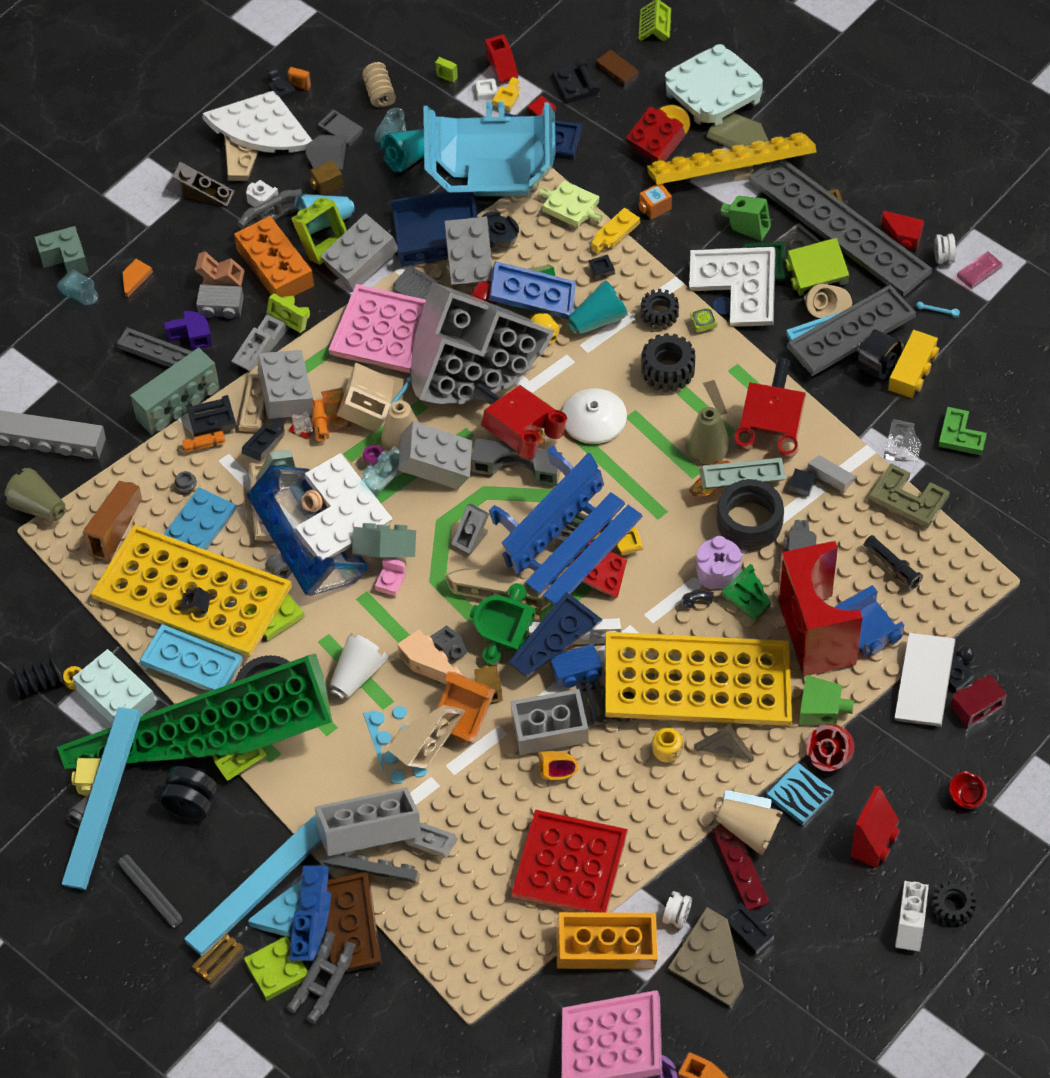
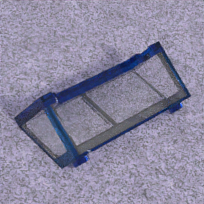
(279, 506)

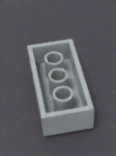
(368, 821)

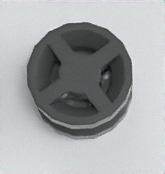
(278, 566)

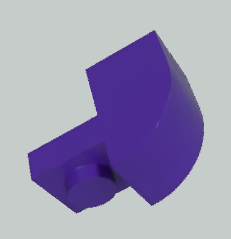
(193, 327)

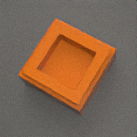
(299, 78)

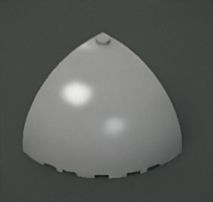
(470, 343)

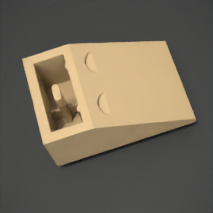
(366, 398)

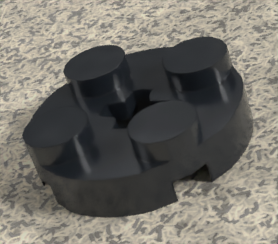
(508, 226)

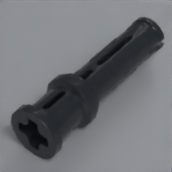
(900, 568)

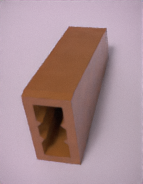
(111, 520)

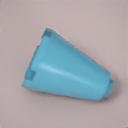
(321, 222)

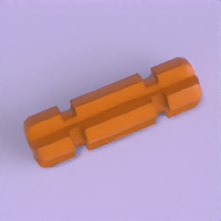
(203, 441)

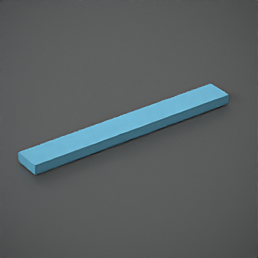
(101, 798)
(255, 888)

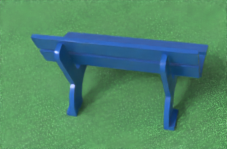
(552, 515)

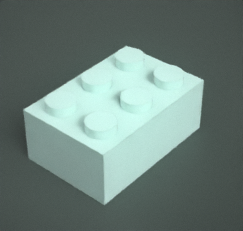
(110, 685)

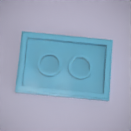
(499, 173)

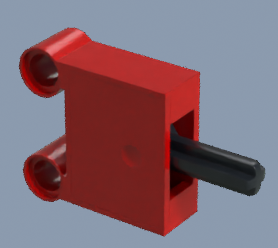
(773, 411)
(519, 417)

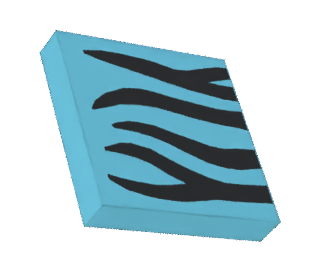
(800, 794)

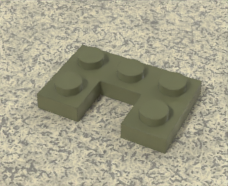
(890, 495)

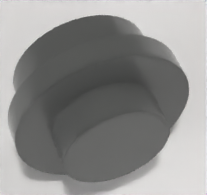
(185, 481)

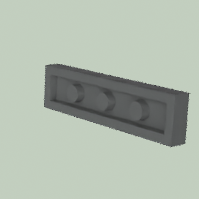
(151, 348)
(382, 868)

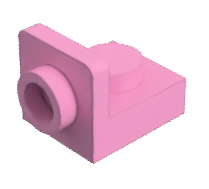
(391, 576)

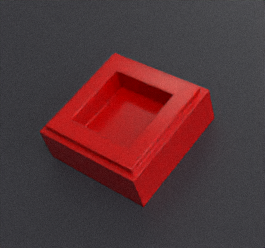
(537, 106)

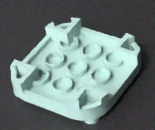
(713, 84)

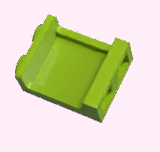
(816, 265)

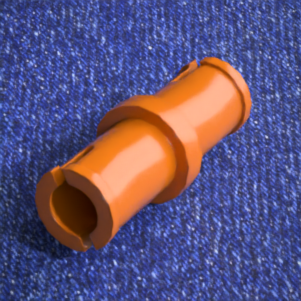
(319, 421)

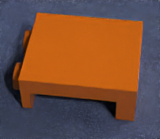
(472, 698)

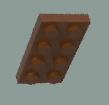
(353, 920)

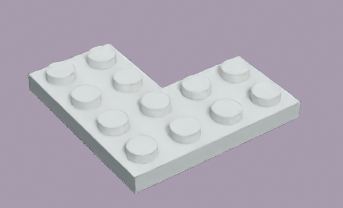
(743, 271)
(348, 504)

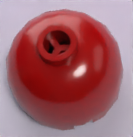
(830, 747)

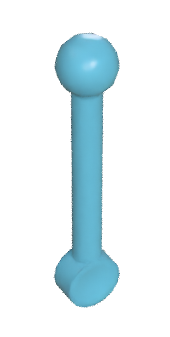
(954, 313)
(409, 381)

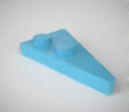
(279, 914)

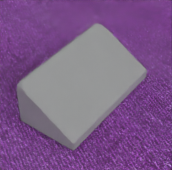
(831, 473)

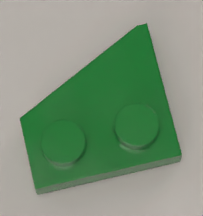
(747, 594)

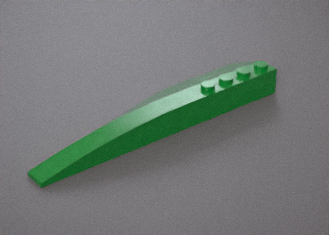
(225, 719)

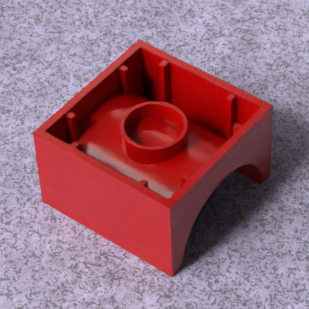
(819, 633)

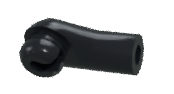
(697, 595)

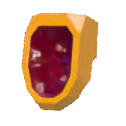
(557, 765)

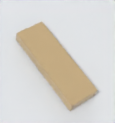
(253, 406)

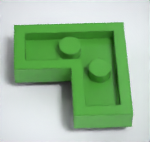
(958, 438)

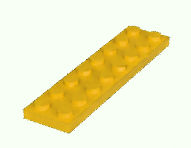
(729, 159)

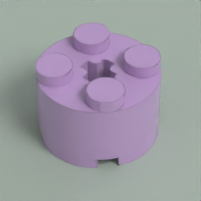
(718, 563)

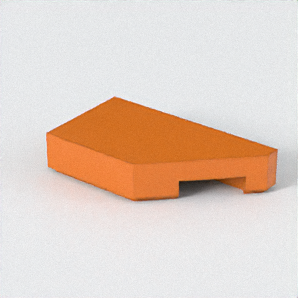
(135, 275)

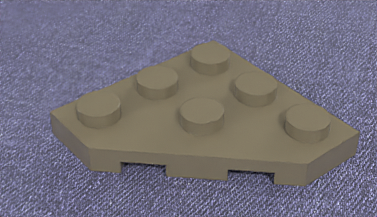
(710, 959)

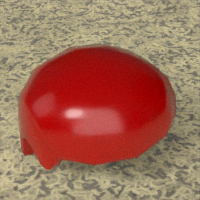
(967, 790)

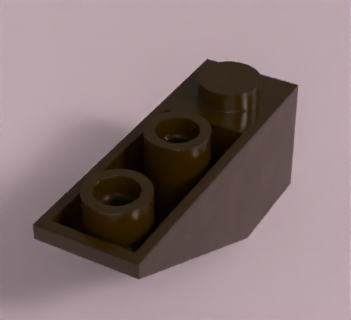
(198, 187)

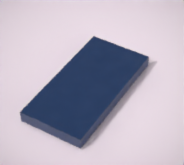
(566, 137)

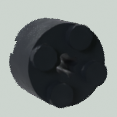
(879, 354)

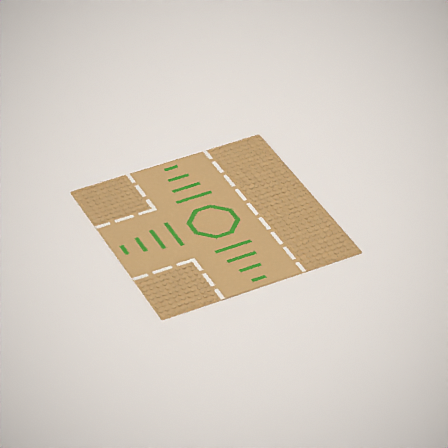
(461, 915)

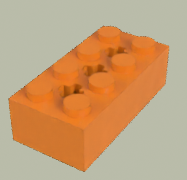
(274, 258)

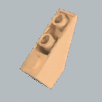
(423, 658)

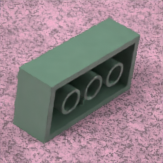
(170, 392)

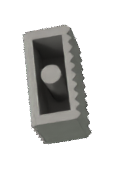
(220, 301)

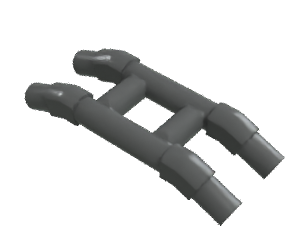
(274, 202)
(318, 964)

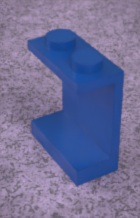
(877, 626)

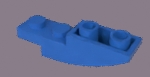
(313, 914)

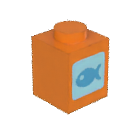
(655, 201)

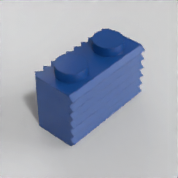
(576, 666)

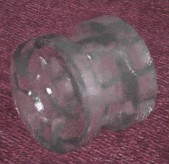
(302, 423)

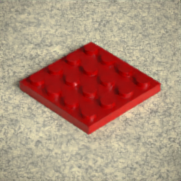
(569, 863)

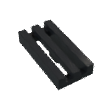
(588, 687)

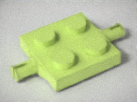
(570, 204)

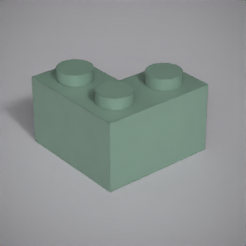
(62, 247)
(381, 541)

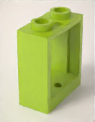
(306, 215)

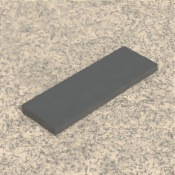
(846, 330)

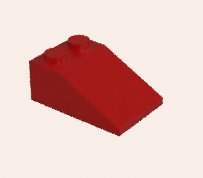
(875, 830)

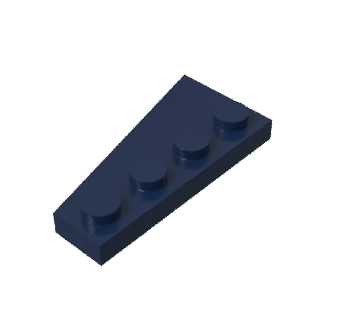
(557, 631)

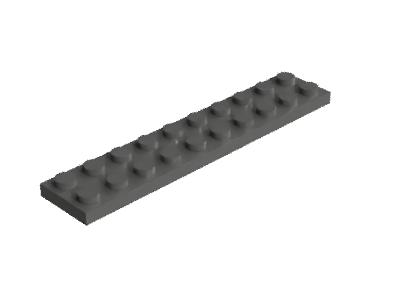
(835, 219)

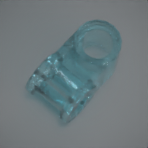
(391, 123)
(78, 287)

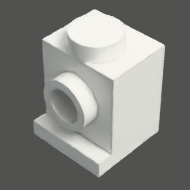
(260, 193)

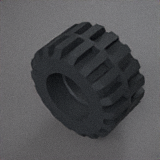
(668, 376)

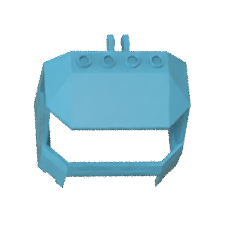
(458, 140)

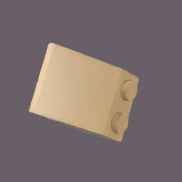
(422, 739)

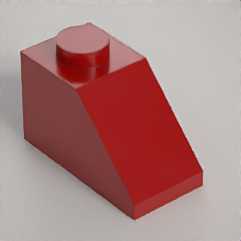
(903, 229)

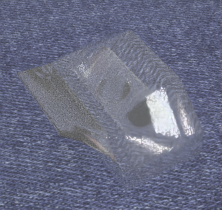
(902, 442)

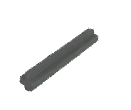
(150, 891)

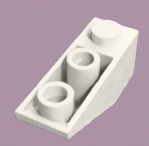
(912, 916)

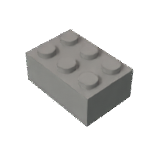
(468, 250)
(359, 252)
(284, 383)
(435, 455)
(549, 721)

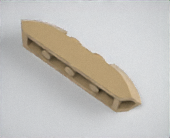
(482, 584)

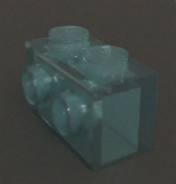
(383, 472)

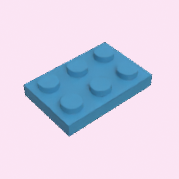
(201, 519)

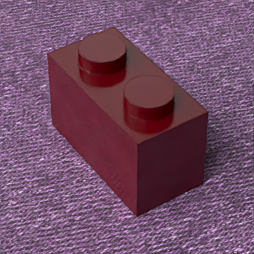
(978, 700)

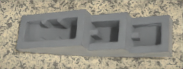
(260, 341)

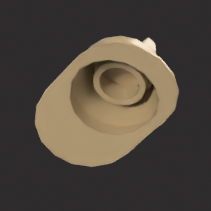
(827, 300)

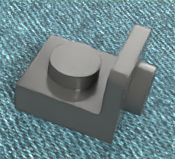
(449, 643)

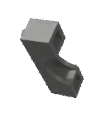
(492, 455)

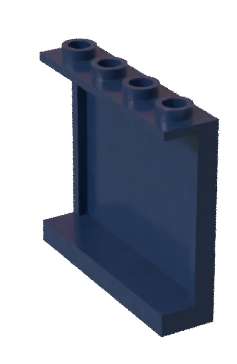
(421, 224)

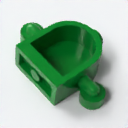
(503, 622)

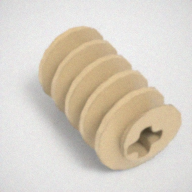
(378, 85)

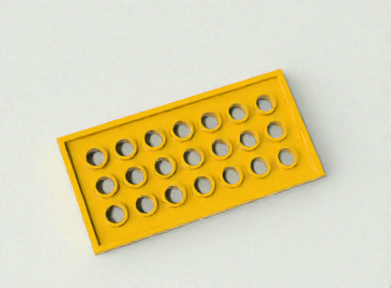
(187, 577)
(687, 709)

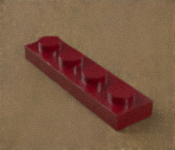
(740, 869)

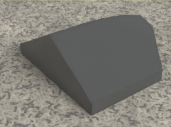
(325, 149)

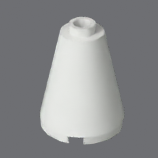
(356, 665)

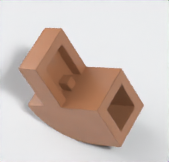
(220, 274)

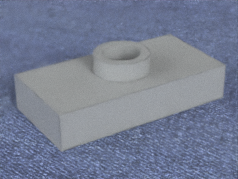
(433, 841)

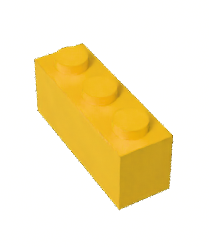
(913, 364)

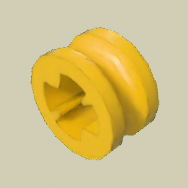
(70, 672)

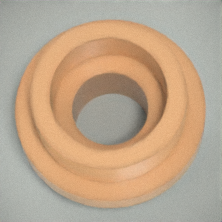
(311, 501)

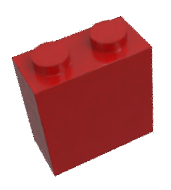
(656, 135)

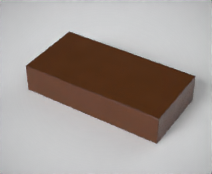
(617, 68)

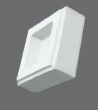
(485, 89)

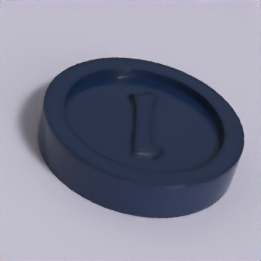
(722, 306)

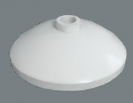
(594, 424)

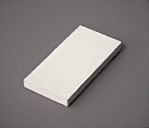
(925, 679)

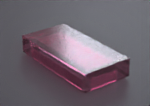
(979, 270)

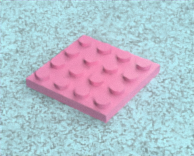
(378, 328)
(613, 1038)

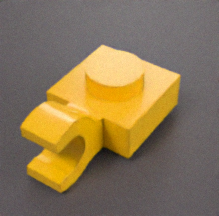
(508, 95)

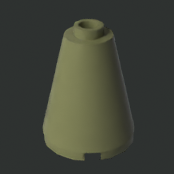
(708, 437)
(34, 496)

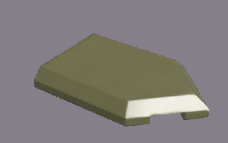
(736, 131)

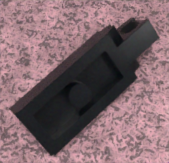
(264, 440)

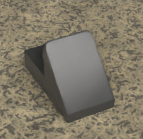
(471, 529)

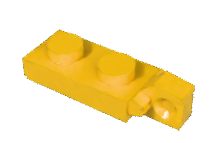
(615, 230)

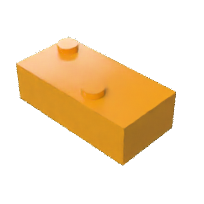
(606, 940)

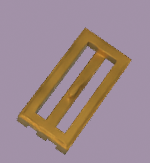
(231, 942)

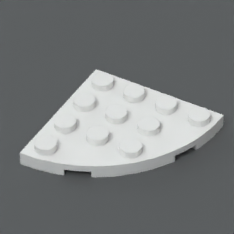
(259, 124)

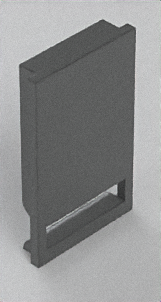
(341, 126)

